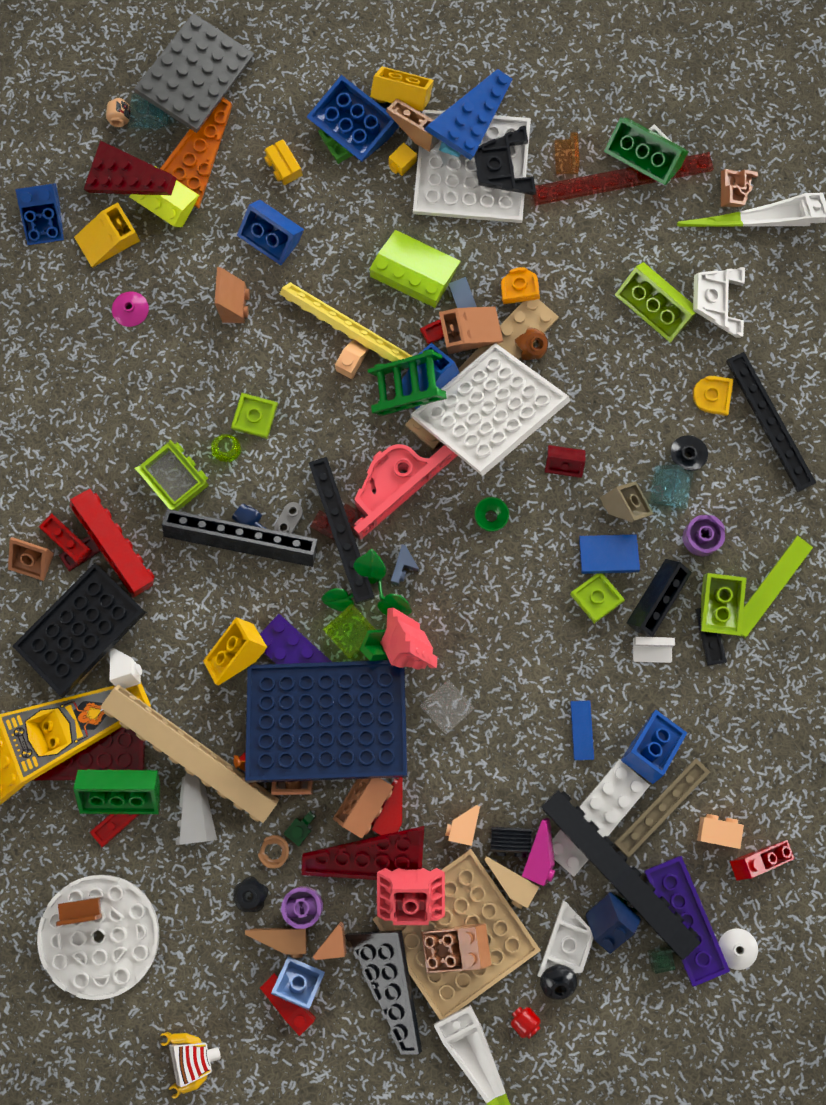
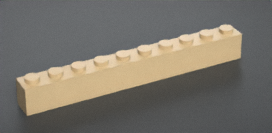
(189, 753)

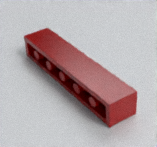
(111, 542)

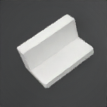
(653, 649)

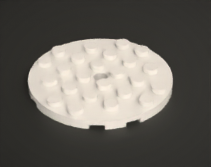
(106, 967)

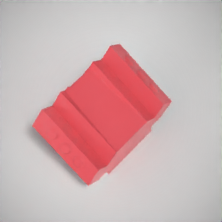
(406, 643)
(410, 896)

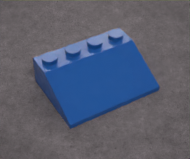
(353, 119)

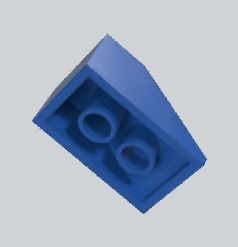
(654, 747)

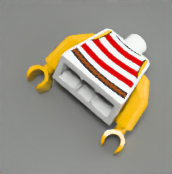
(190, 1061)

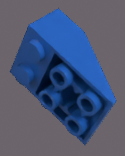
(40, 213)
(444, 369)

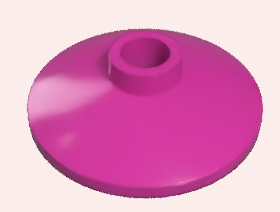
(132, 316)

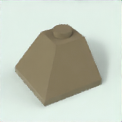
(627, 502)

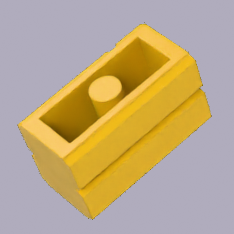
(283, 162)

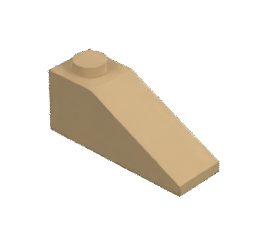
(515, 886)

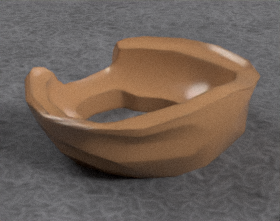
(271, 863)

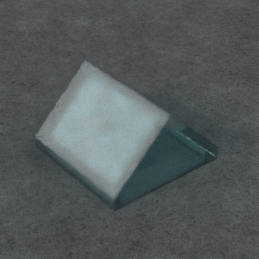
(671, 486)

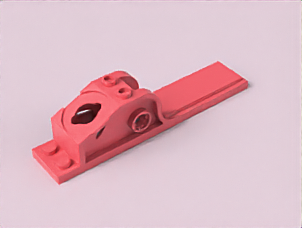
(391, 485)

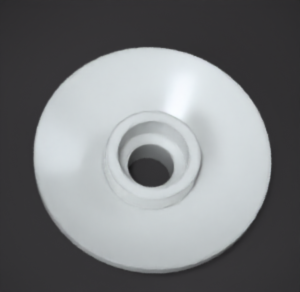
(731, 940)

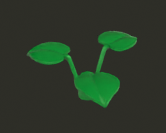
(373, 567)

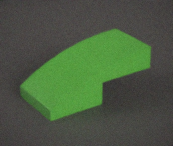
(338, 152)

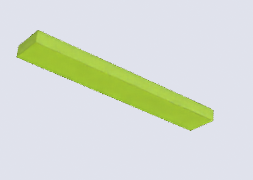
(773, 584)

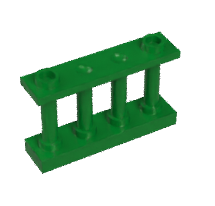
(416, 397)

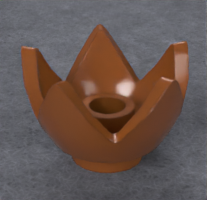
(526, 341)

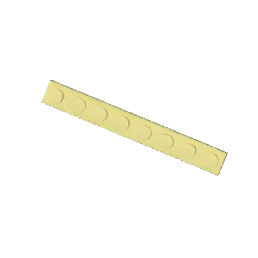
(343, 323)

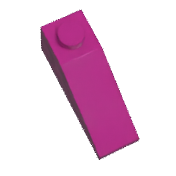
(541, 858)

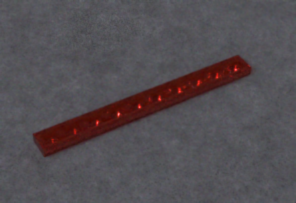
(613, 180)

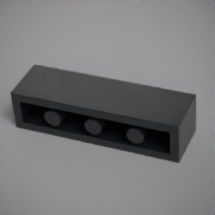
(659, 597)

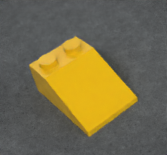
(234, 651)

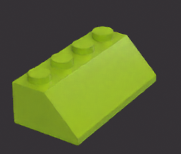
(656, 301)

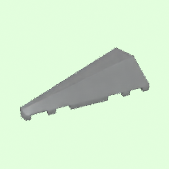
(196, 813)

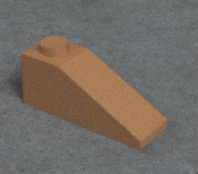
(413, 124)
(284, 940)

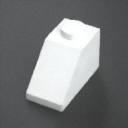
(124, 670)

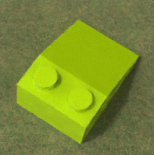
(722, 603)

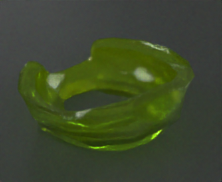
(226, 456)

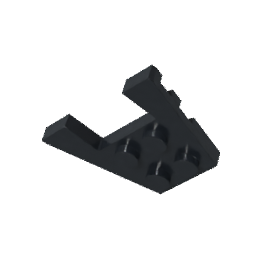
(495, 164)

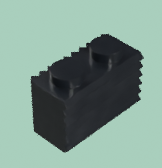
(510, 840)

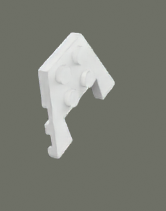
(711, 298)

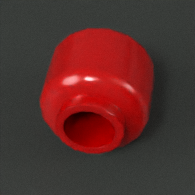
(525, 1022)

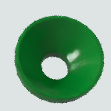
(491, 504)

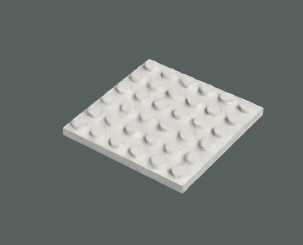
(450, 185)
(491, 408)

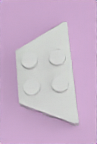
(568, 941)

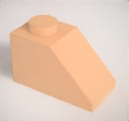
(351, 359)
(463, 827)

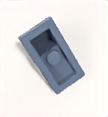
(404, 560)

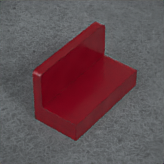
(565, 461)

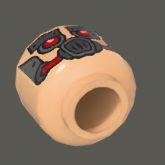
(118, 112)

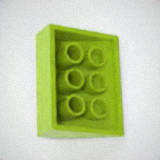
(414, 268)

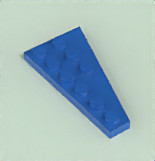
(468, 119)

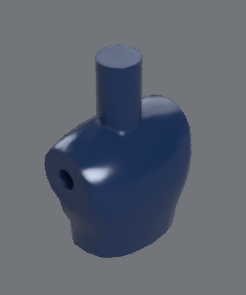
(248, 516)

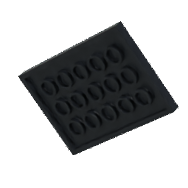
(78, 630)

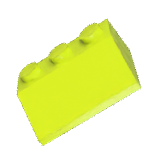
(171, 208)

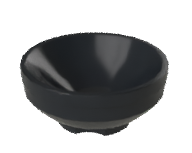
(558, 976)

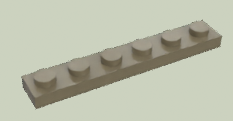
(661, 807)

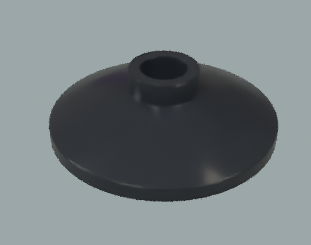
(692, 446)

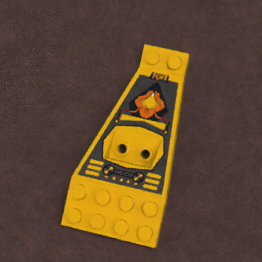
(50, 733)

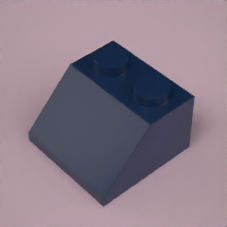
(612, 922)

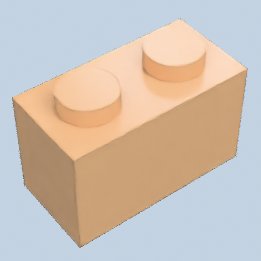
(720, 832)

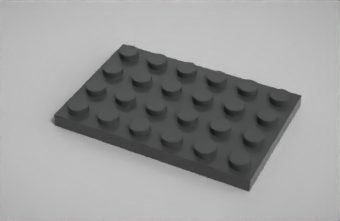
(194, 72)

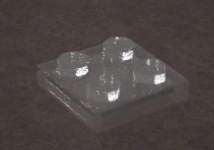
(447, 707)

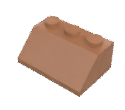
(363, 805)

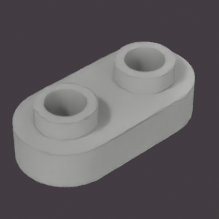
(288, 519)

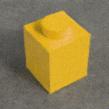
(402, 159)

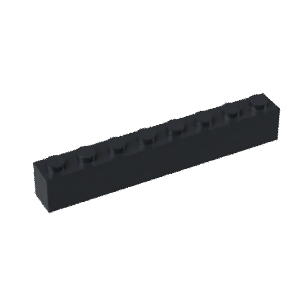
(239, 537)

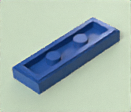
(582, 730)

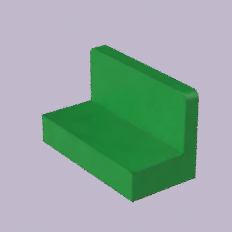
(372, 647)

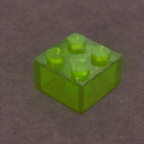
(348, 631)

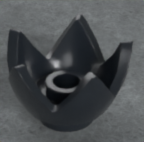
(258, 891)

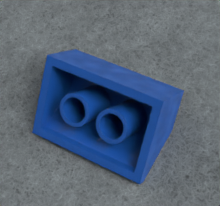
(269, 231)

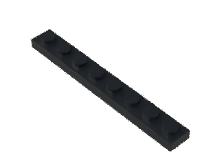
(771, 422)
(340, 528)

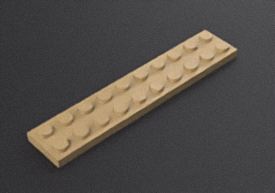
(527, 314)

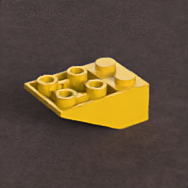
(106, 235)

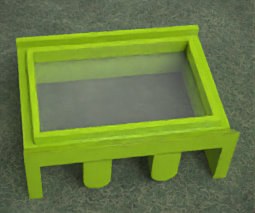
(173, 476)

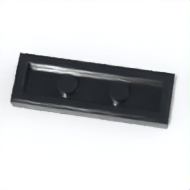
(712, 644)

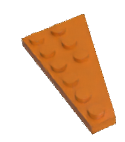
(196, 152)

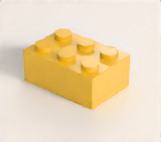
(408, 88)

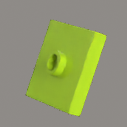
(254, 415)
(597, 597)

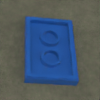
(609, 554)

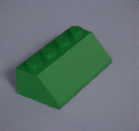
(645, 150)
(117, 791)

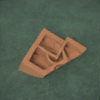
(736, 194)

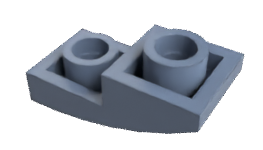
(462, 293)

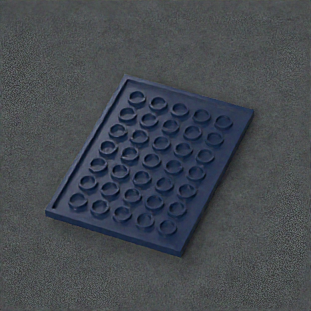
(325, 721)

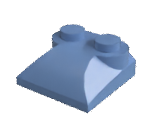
(298, 983)

